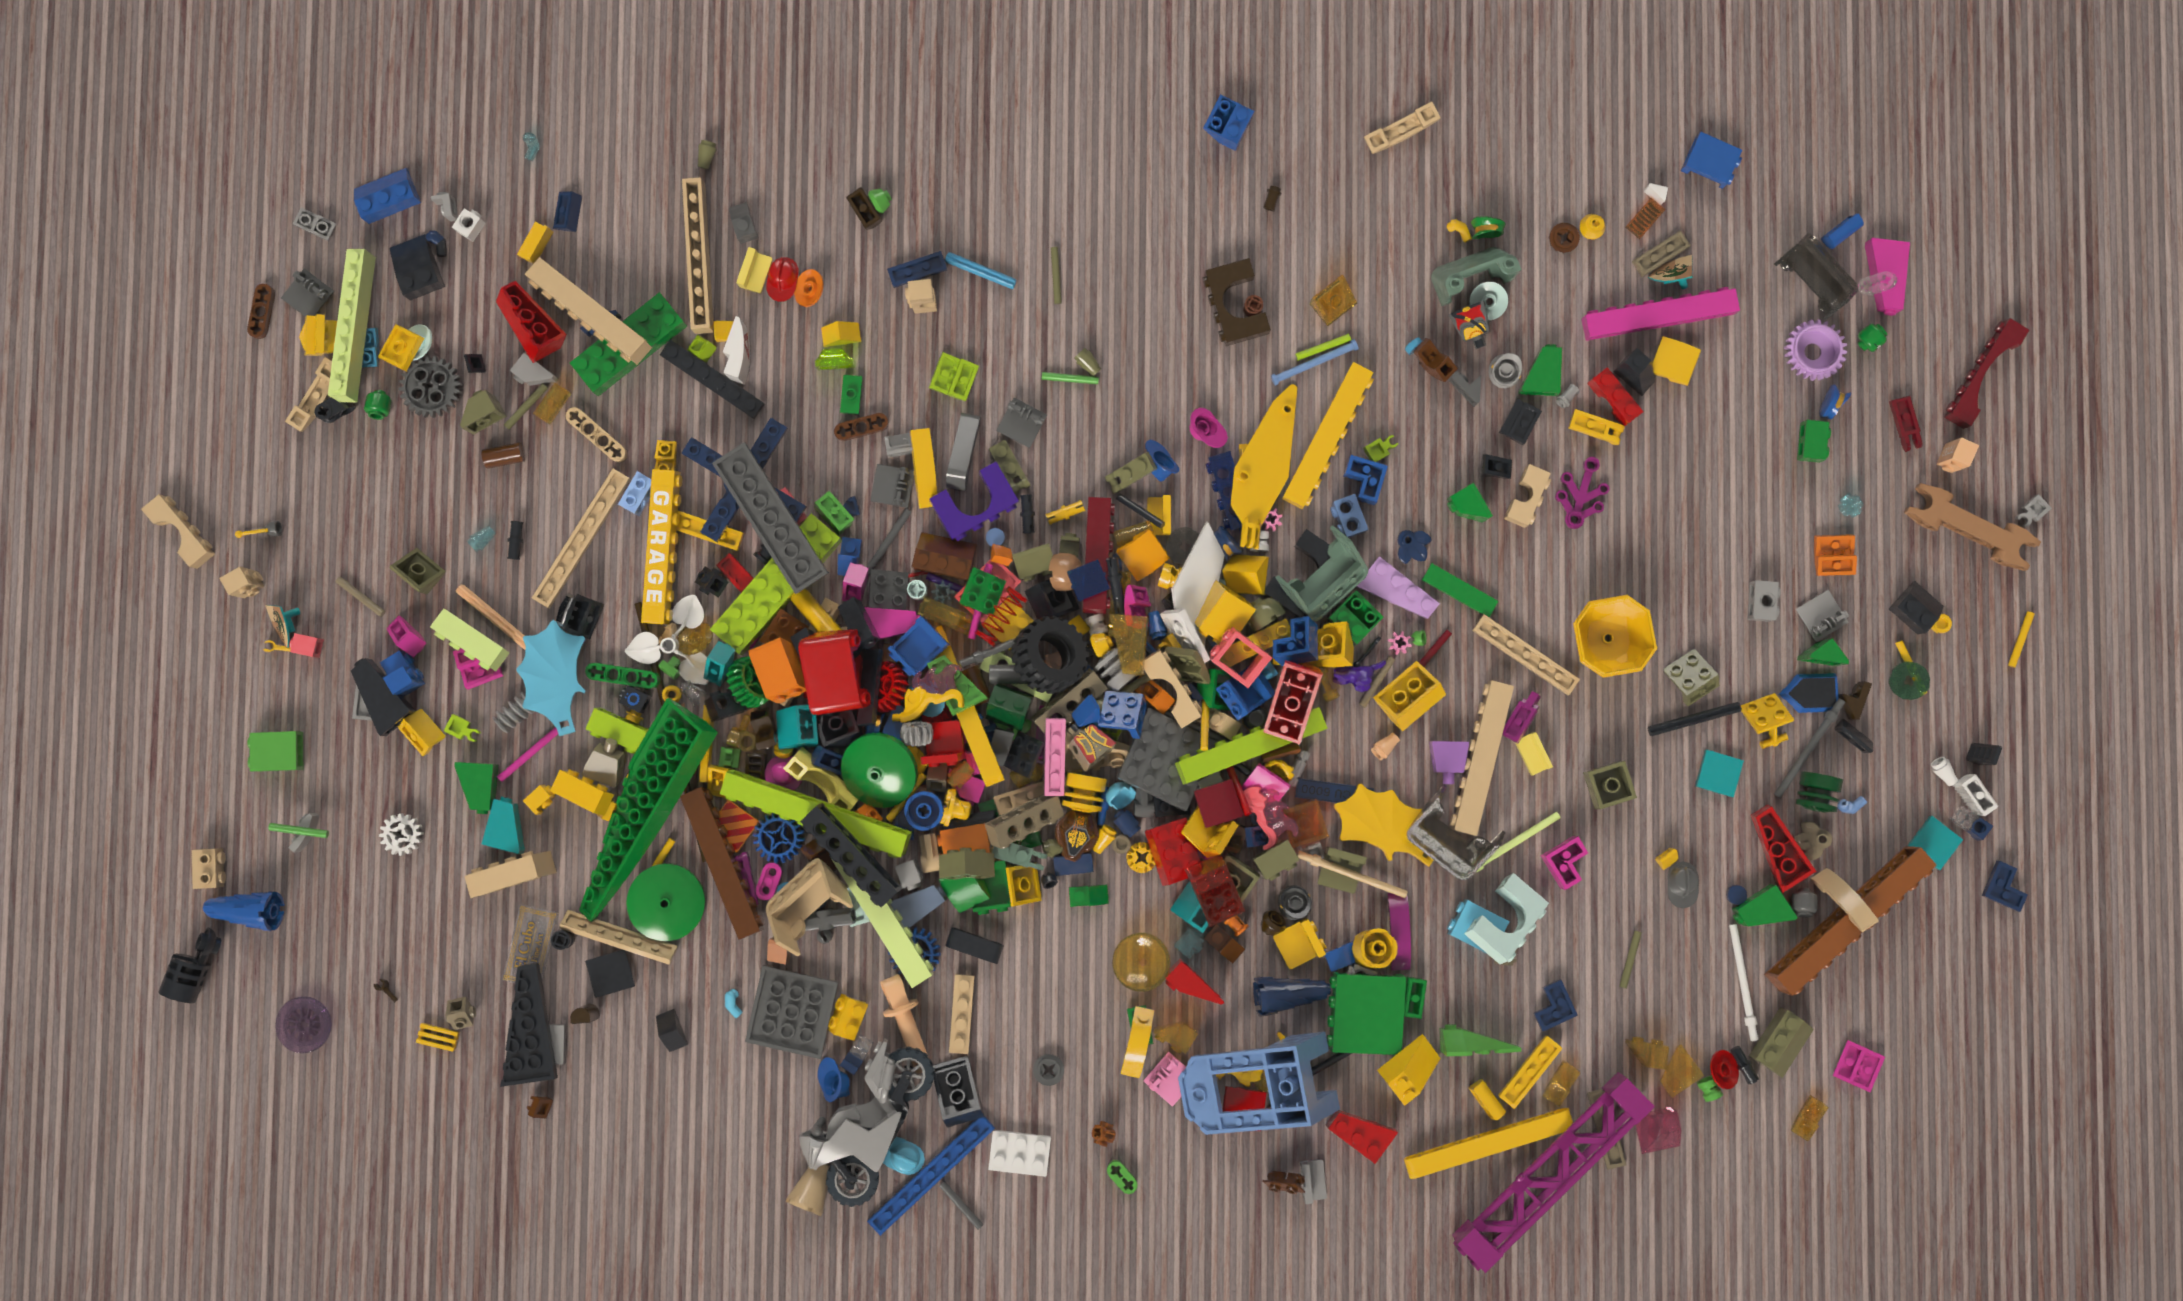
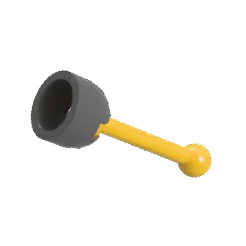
(272, 529)

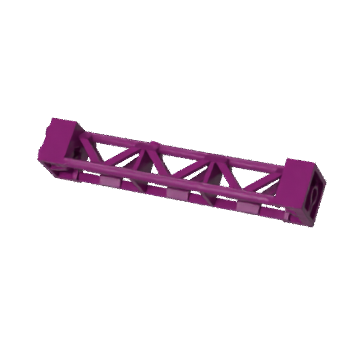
(1469, 1235)

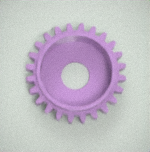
(1828, 342)

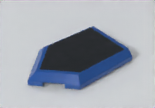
(1811, 692)

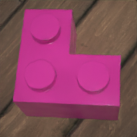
(1560, 861)

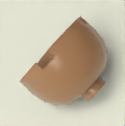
(1060, 565)

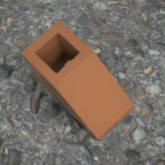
(777, 953)

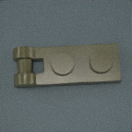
(1009, 466)
(1131, 472)

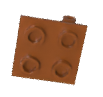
(782, 626)

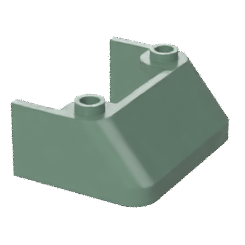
(1329, 582)

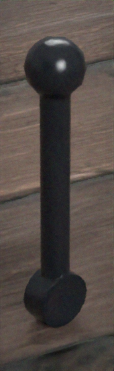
(1358, 663)

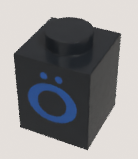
(634, 699)

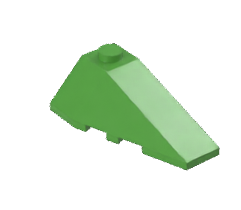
(1461, 1042)

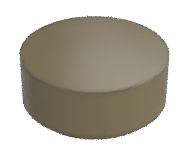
(1121, 844)

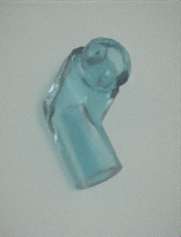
(532, 144)

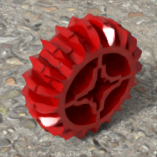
(892, 686)

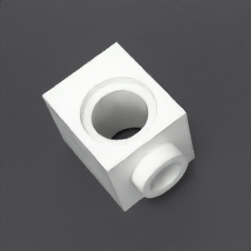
(472, 231)

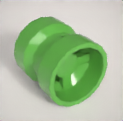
(1709, 1088)

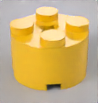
(1364, 950)

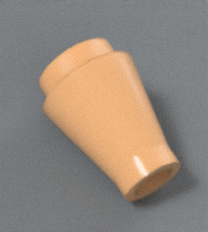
(1385, 746)

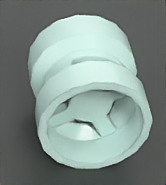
(917, 590)

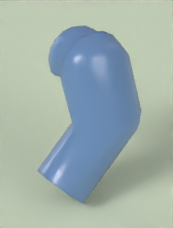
(1851, 807)

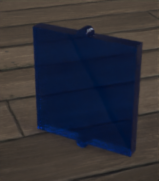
(1088, 580)

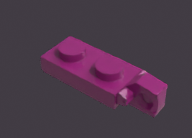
(1521, 718)

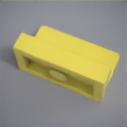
(754, 271)
(1533, 754)

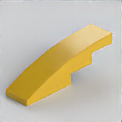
(923, 466)

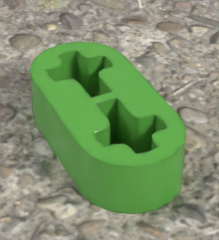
(1119, 1179)

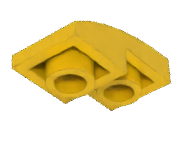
(666, 455)

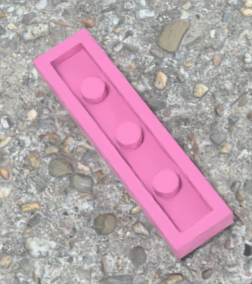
(1054, 756)

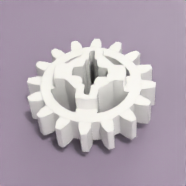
(405, 828)

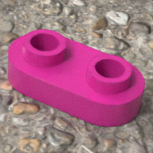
(769, 881)

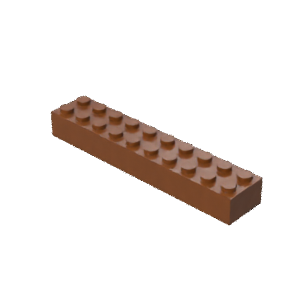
(1837, 931)

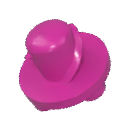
(777, 775)

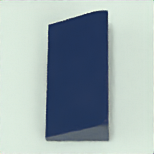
(567, 211)
(1067, 867)

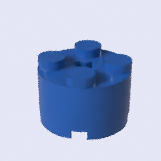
(914, 815)

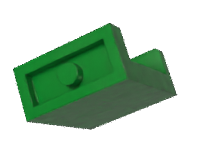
(998, 891)

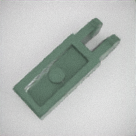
(1019, 855)

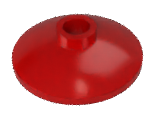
(1724, 1069)

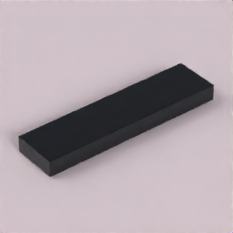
(871, 681)

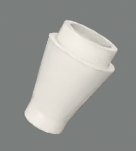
(1943, 768)

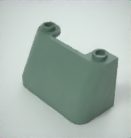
(1449, 278)

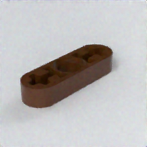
(252, 324)
(873, 418)

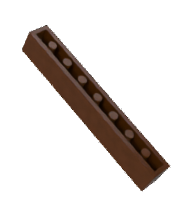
(722, 863)

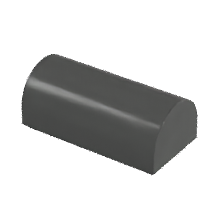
(1004, 675)

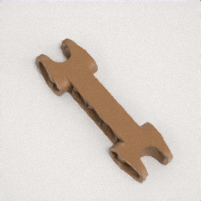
(2002, 541)

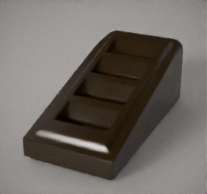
(749, 756)

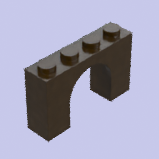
(1232, 328)

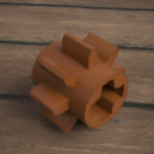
(1103, 1133)

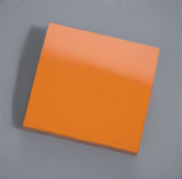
(1835, 555)

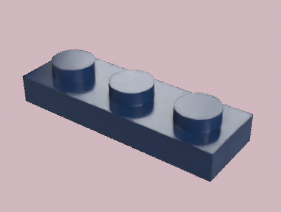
(917, 269)

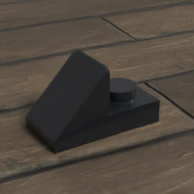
(1496, 467)

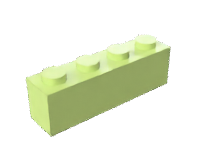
(469, 639)

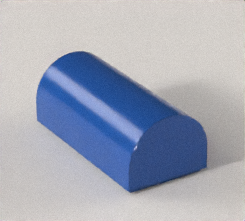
(1842, 231)

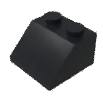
(1049, 602)
(1917, 608)

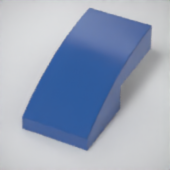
(1340, 957)

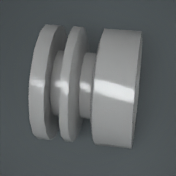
(1111, 664)

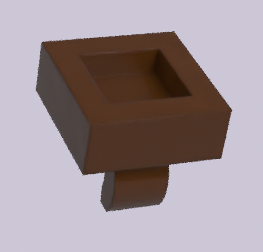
(540, 1107)

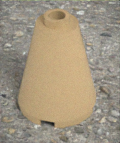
(810, 1190)

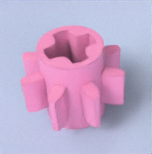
(1273, 514)
(1395, 646)

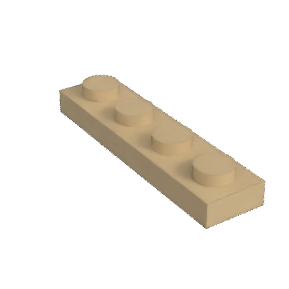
(961, 1014)

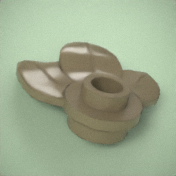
(1810, 840)

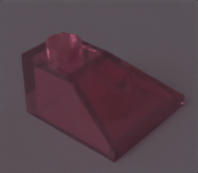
(1659, 1130)

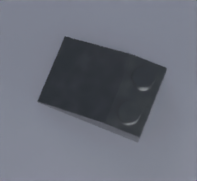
(416, 268)
(957, 1092)

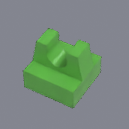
(671, 667)
(730, 757)

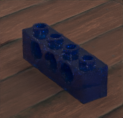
(1223, 462)

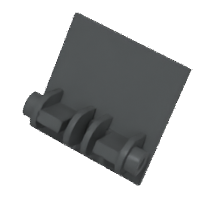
(307, 293)
(1021, 422)
(892, 485)
(888, 589)

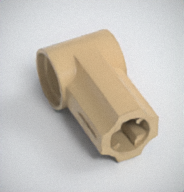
(930, 853)

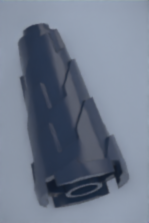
(1286, 994)

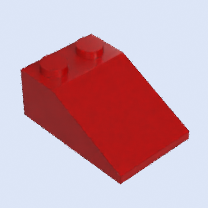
(1189, 982)

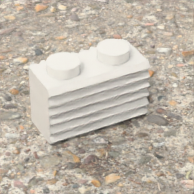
(1975, 795)

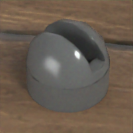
(828, 933)

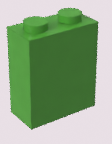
(275, 751)

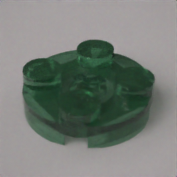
(1905, 691)

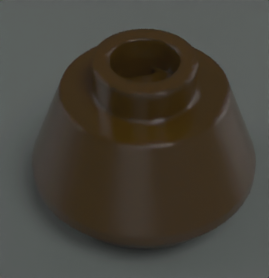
(1272, 923)

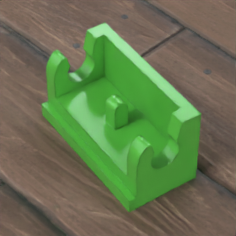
(833, 513)

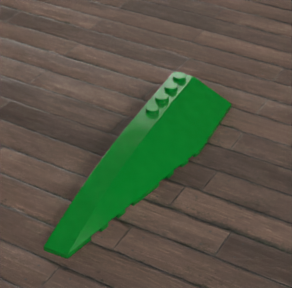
(650, 792)

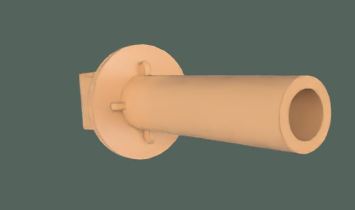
(901, 1008)

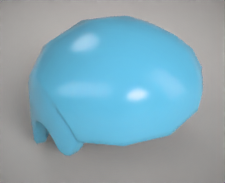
(1120, 795)

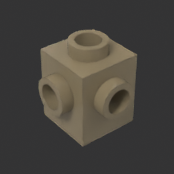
(460, 1013)

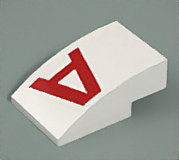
(738, 352)

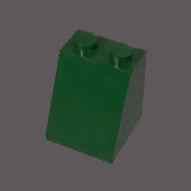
(1008, 706)

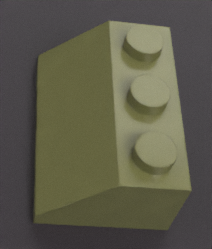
(1781, 1042)

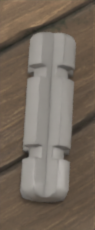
(1299, 766)

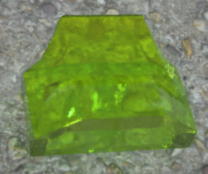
(834, 359)

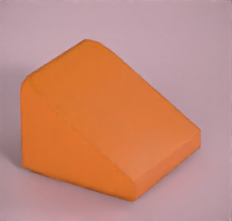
(1001, 555)

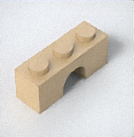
(921, 296)
(1535, 481)

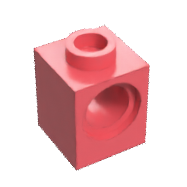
(306, 645)

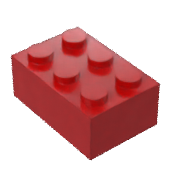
(1171, 851)

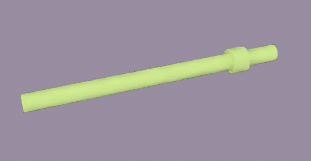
(1522, 837)

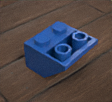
(1228, 122)

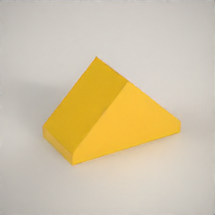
(841, 333)
(715, 779)

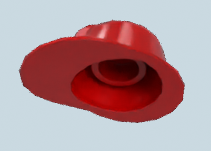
(782, 279)

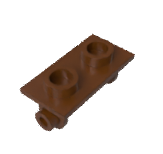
(1277, 1182)

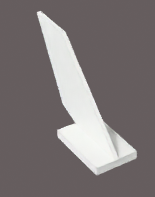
(1191, 590)

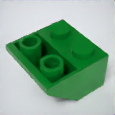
(1359, 614)

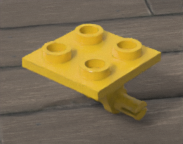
(1767, 715)

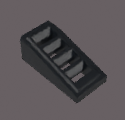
(1983, 754)

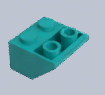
(796, 727)
(1189, 909)

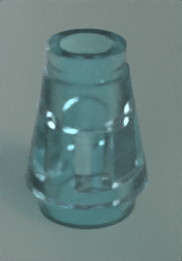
(481, 538)

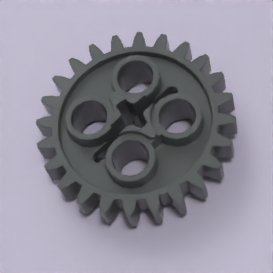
(447, 389)

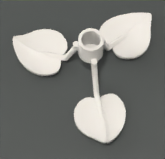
(645, 645)

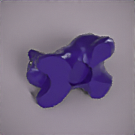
(1359, 676)

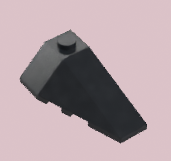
(838, 729)

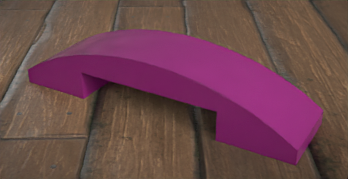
(1400, 930)

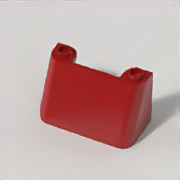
(831, 672)

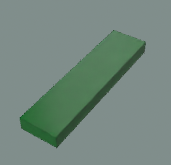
(1459, 590)

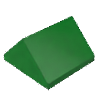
(1825, 653)

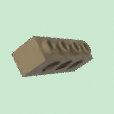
(1073, 692)
(998, 828)

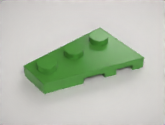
(970, 692)

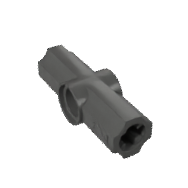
(829, 918)

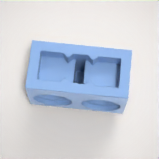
(637, 494)

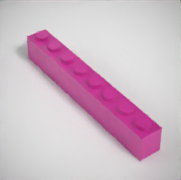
(1660, 314)

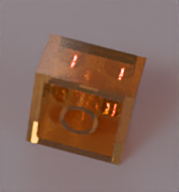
(1309, 821)

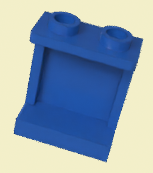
(1712, 159)
(918, 647)
(1243, 699)

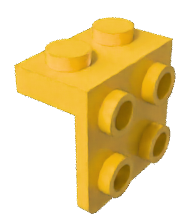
(1299, 943)

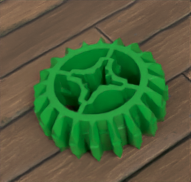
(745, 683)

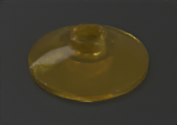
(694, 639)

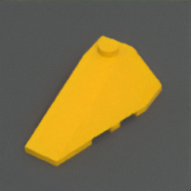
(1334, 646)

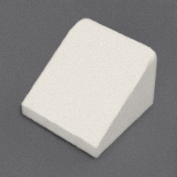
(1656, 192)

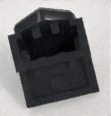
(579, 615)

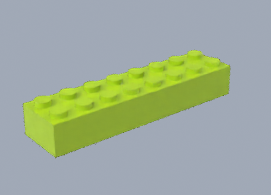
(768, 593)

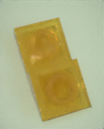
(1808, 1118)

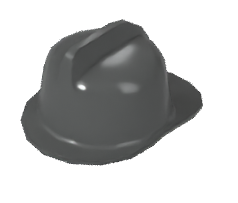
(1683, 884)

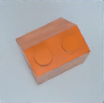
(778, 670)

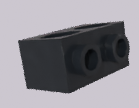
(729, 706)

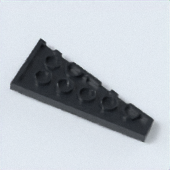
(529, 1037)

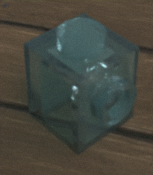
(1190, 942)

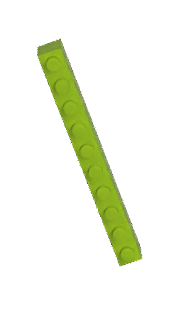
(795, 806)

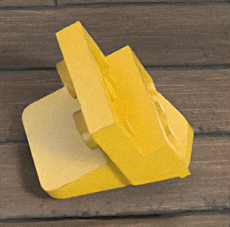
(318, 335)

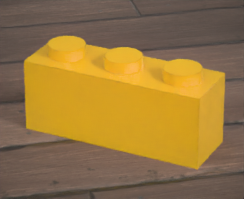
(582, 791)

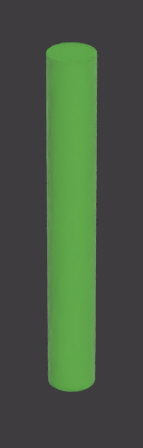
(1070, 378)
(298, 830)

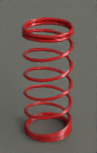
(986, 637)

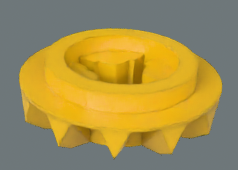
(1140, 867)

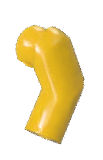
(1461, 228)

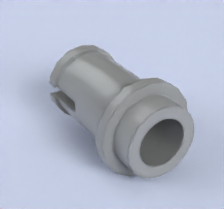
(1567, 396)

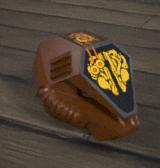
(1076, 834)

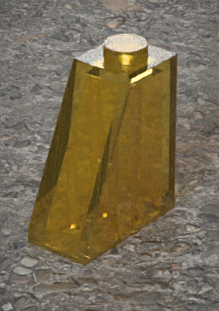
(945, 615)

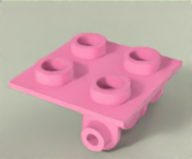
(1164, 1078)

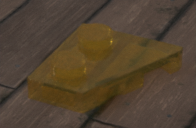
(1680, 1072)

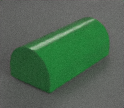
(1414, 997)

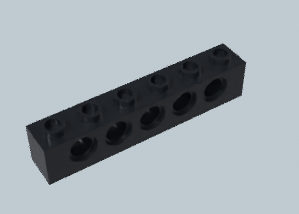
(849, 843)

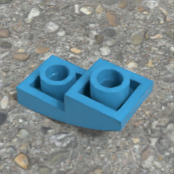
(371, 348)

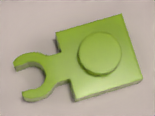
(1378, 449)
(459, 728)

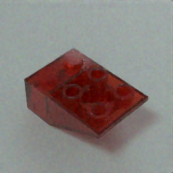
(1215, 890)

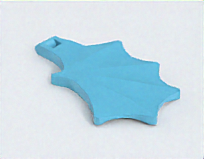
(551, 674)

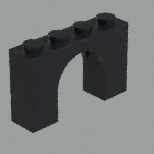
(1315, 549)
(855, 618)

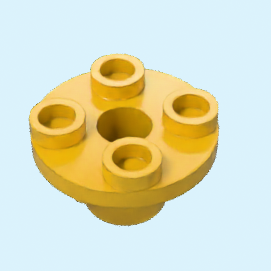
(954, 808)

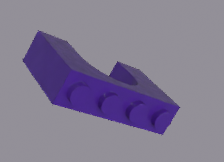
(958, 523)

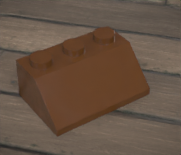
(944, 556)

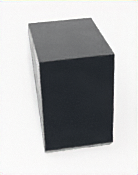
(670, 1030)

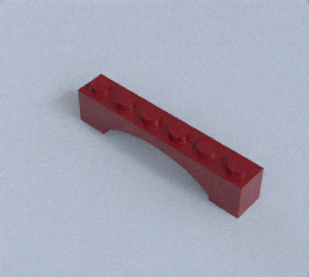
(1965, 406)

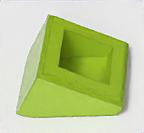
(702, 348)

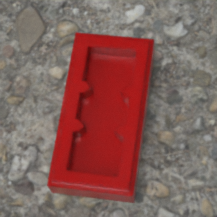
(735, 572)

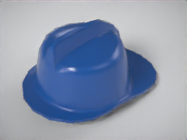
(1162, 460)
(832, 1080)

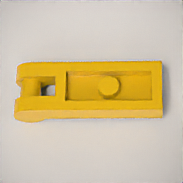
(1596, 426)

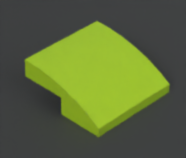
(953, 376)

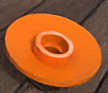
(808, 288)

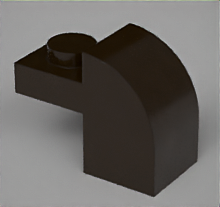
(764, 728)

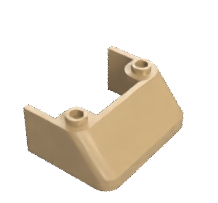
(800, 899)

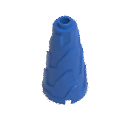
(252, 909)

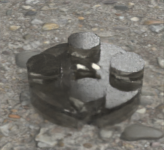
(1175, 540)

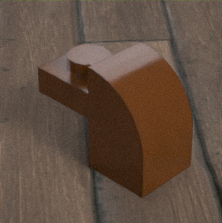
(1434, 362)

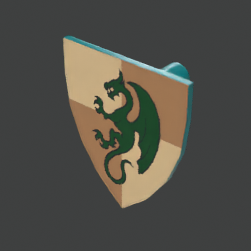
(1675, 270)
(282, 621)

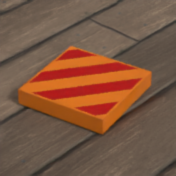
(737, 823)

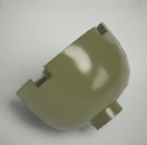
(1265, 613)

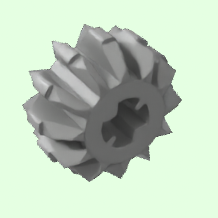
(916, 733)

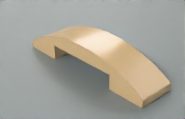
(1402, 129)
(303, 415)
(1016, 798)
(1846, 898)

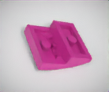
(1136, 601)
(472, 673)
(1266, 780)
(1858, 1066)

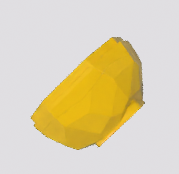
(1630, 635)

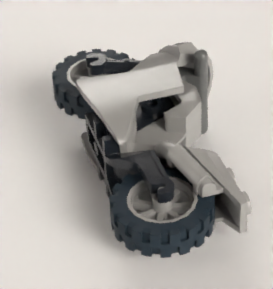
(865, 1131)

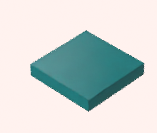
(1719, 773)
(1936, 841)

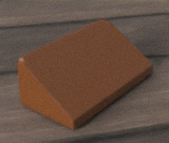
(1280, 752)

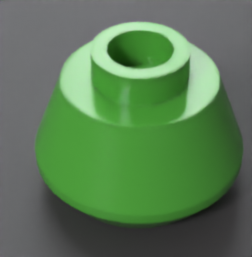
(880, 199)

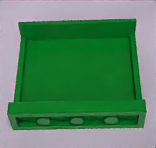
(1366, 1013)

